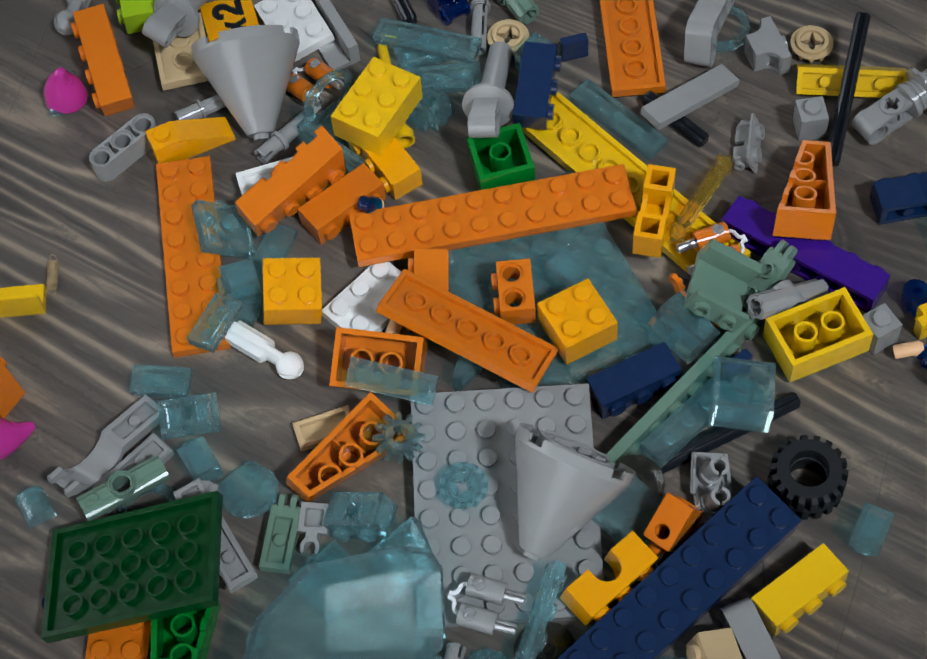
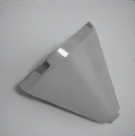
(250, 73)
(560, 488)

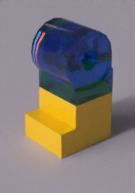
(915, 301)

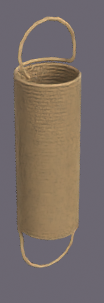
(52, 275)

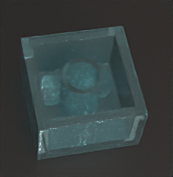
(742, 394)

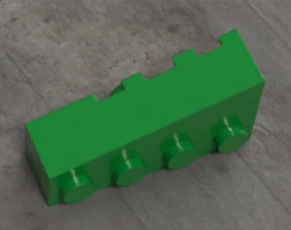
(184, 634)

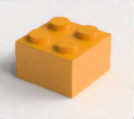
(291, 291)
(577, 321)

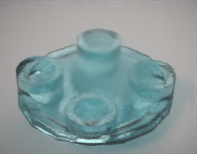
(249, 490)

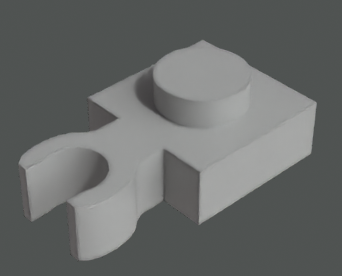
(310, 524)

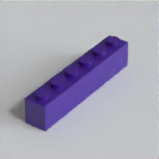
(814, 257)

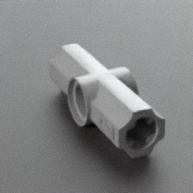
(784, 297)

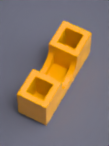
(654, 211)
(591, 597)

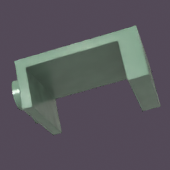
(720, 285)

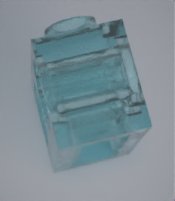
(188, 416)

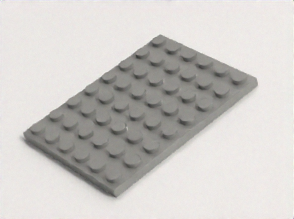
(485, 539)

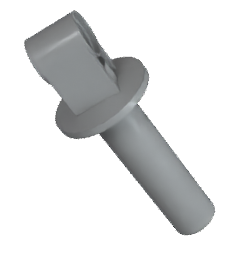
(172, 19)
(489, 103)

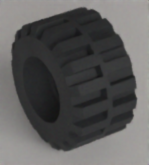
(814, 456)

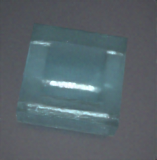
(35, 506)

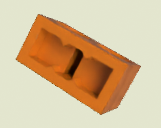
(517, 291)

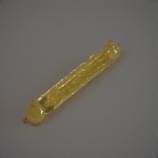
(700, 198)

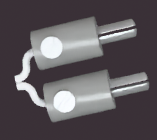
(480, 618)

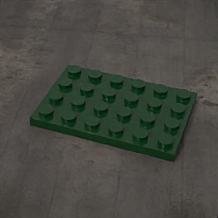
(133, 567)

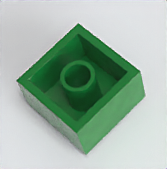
(501, 159)

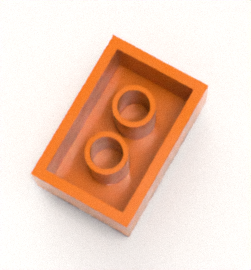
(380, 347)

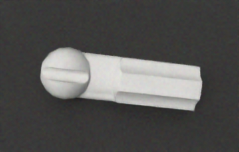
(262, 349)

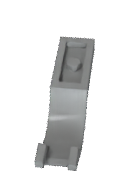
(109, 450)

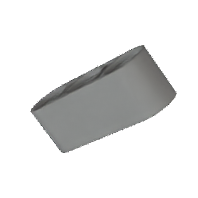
(122, 148)
(748, 630)

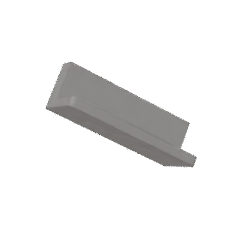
(344, 49)

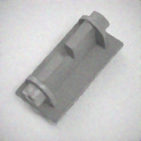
(750, 154)

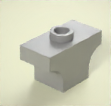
(768, 48)

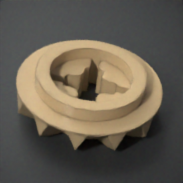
(502, 29)
(822, 41)

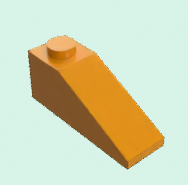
(188, 138)

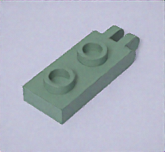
(776, 266)
(281, 536)

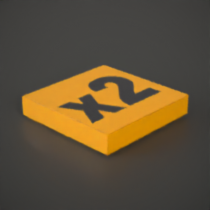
(227, 15)

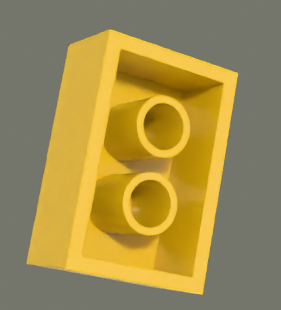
(377, 106)
(817, 334)

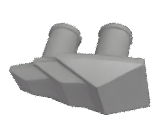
(710, 482)

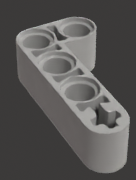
(703, 30)

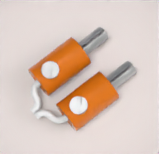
(316, 70)
(718, 232)

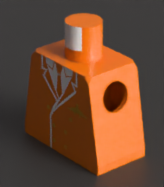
(679, 517)

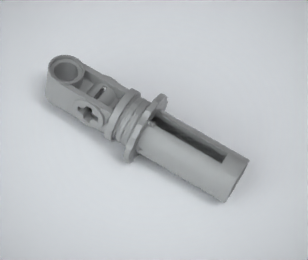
(905, 101)

